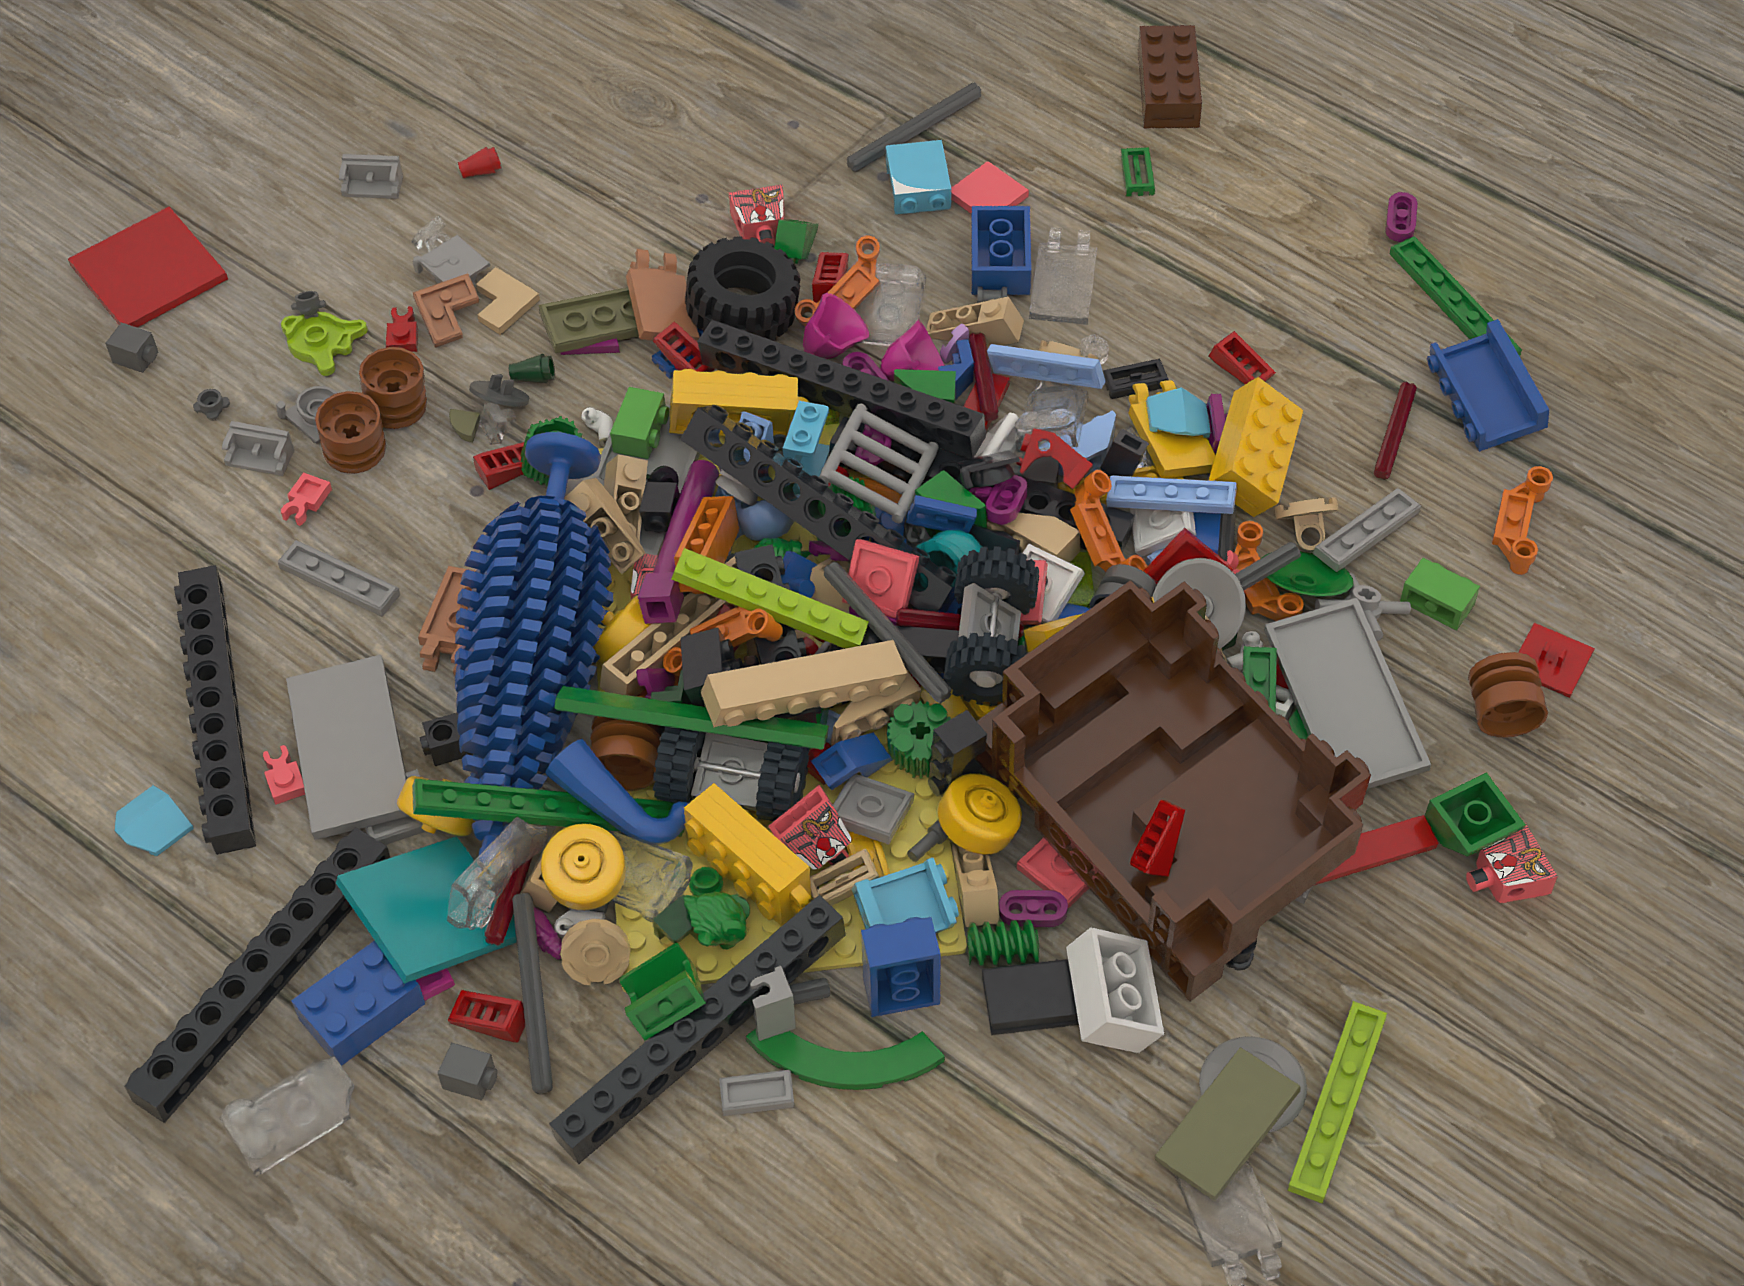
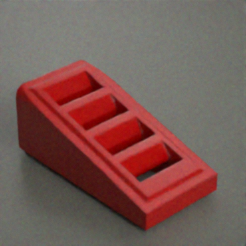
(827, 276)
(1240, 349)
(671, 353)
(492, 476)
(1159, 840)
(509, 1022)

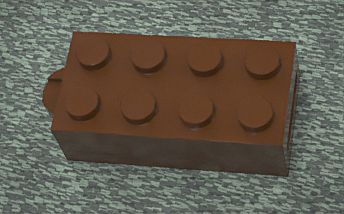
(1169, 77)

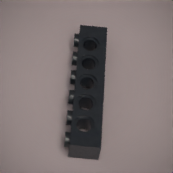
(765, 565)

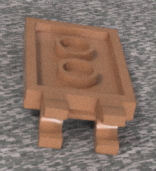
(658, 297)
(440, 624)

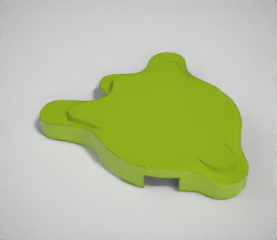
(321, 338)

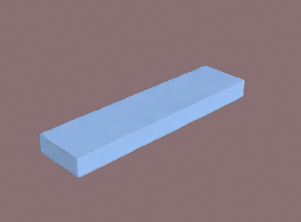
(1046, 366)
(1172, 494)

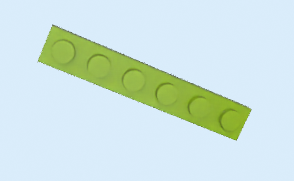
(783, 604)
(1337, 1102)

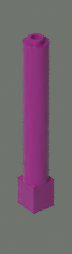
(659, 595)

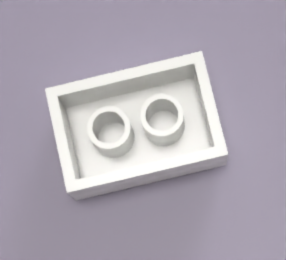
(1114, 990)

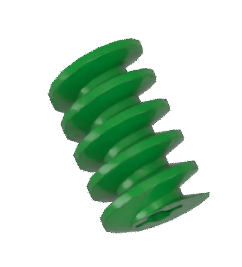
(1002, 942)

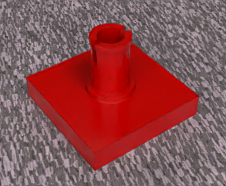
(1181, 548)

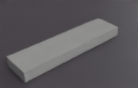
(1367, 530)
(339, 578)

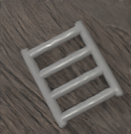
(917, 470)

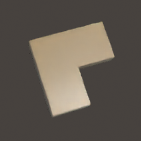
(509, 298)

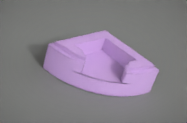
(959, 333)

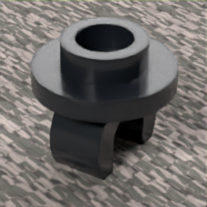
(663, 474)

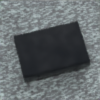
(1029, 997)

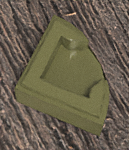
(465, 423)

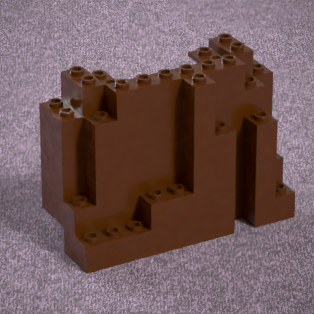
(1146, 711)

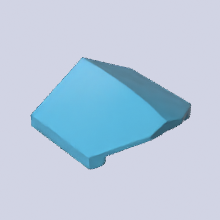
(1178, 413)
(151, 822)

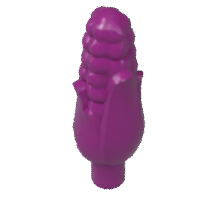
(546, 935)

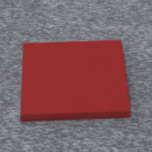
(148, 268)

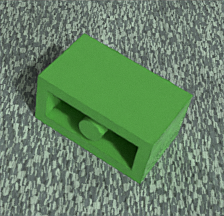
(639, 423)
(1440, 593)

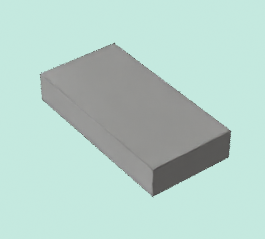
(756, 1092)

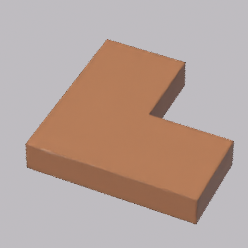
(438, 304)

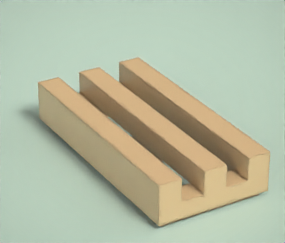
(842, 885)

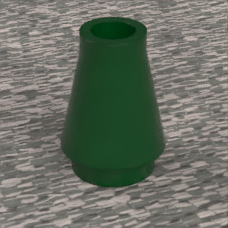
(534, 369)

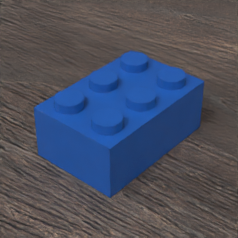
(1001, 249)
(901, 966)
(357, 1003)

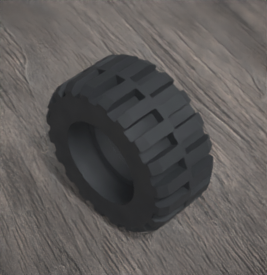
(747, 266)

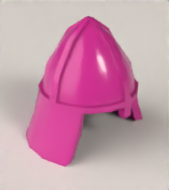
(833, 328)
(911, 352)

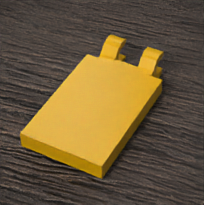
(1171, 453)

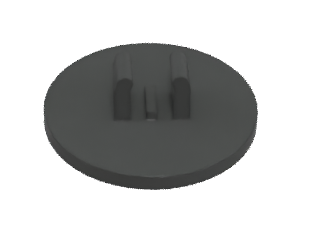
(499, 392)

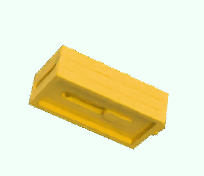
(764, 396)
(1257, 445)
(747, 855)

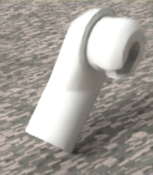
(598, 422)
(1249, 639)
(573, 917)

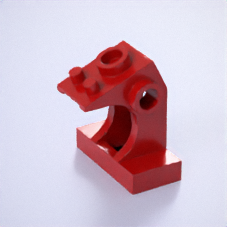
(1073, 464)

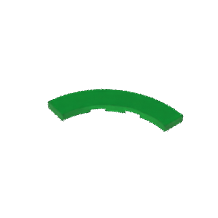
(848, 1069)

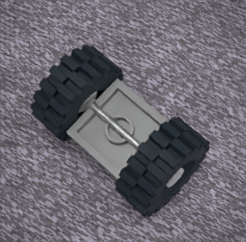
(993, 594)
(751, 772)

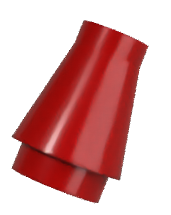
(480, 163)

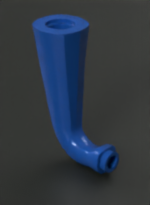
(589, 781)

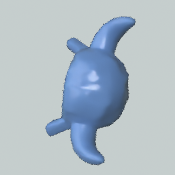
(761, 521)

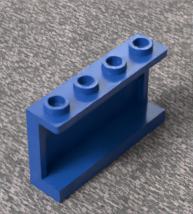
(1489, 388)

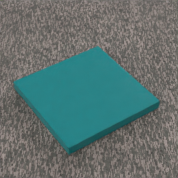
(407, 909)

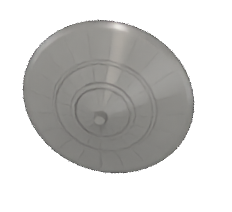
(1218, 586)
(1266, 1051)

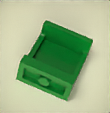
(662, 991)

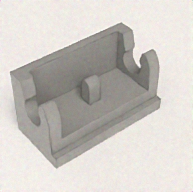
(370, 176)
(257, 448)
(775, 1010)

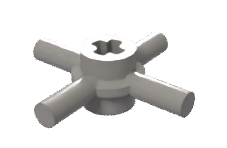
(1371, 605)

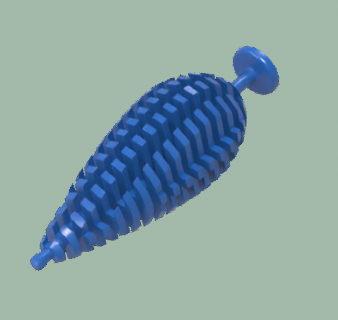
(529, 626)

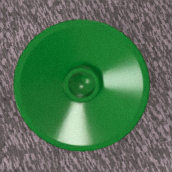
(1312, 577)

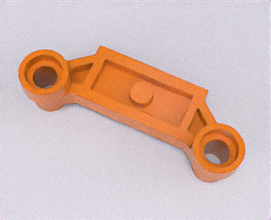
(854, 284)
(1515, 518)
(1095, 526)
(1264, 595)
(737, 625)

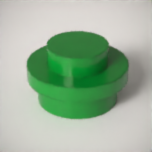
(705, 881)

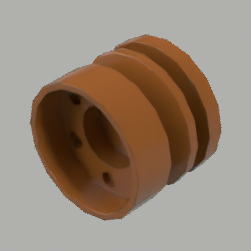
(396, 385)
(350, 432)
(1507, 694)
(626, 750)

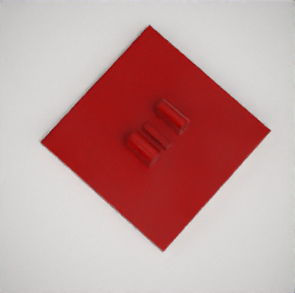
(1557, 657)

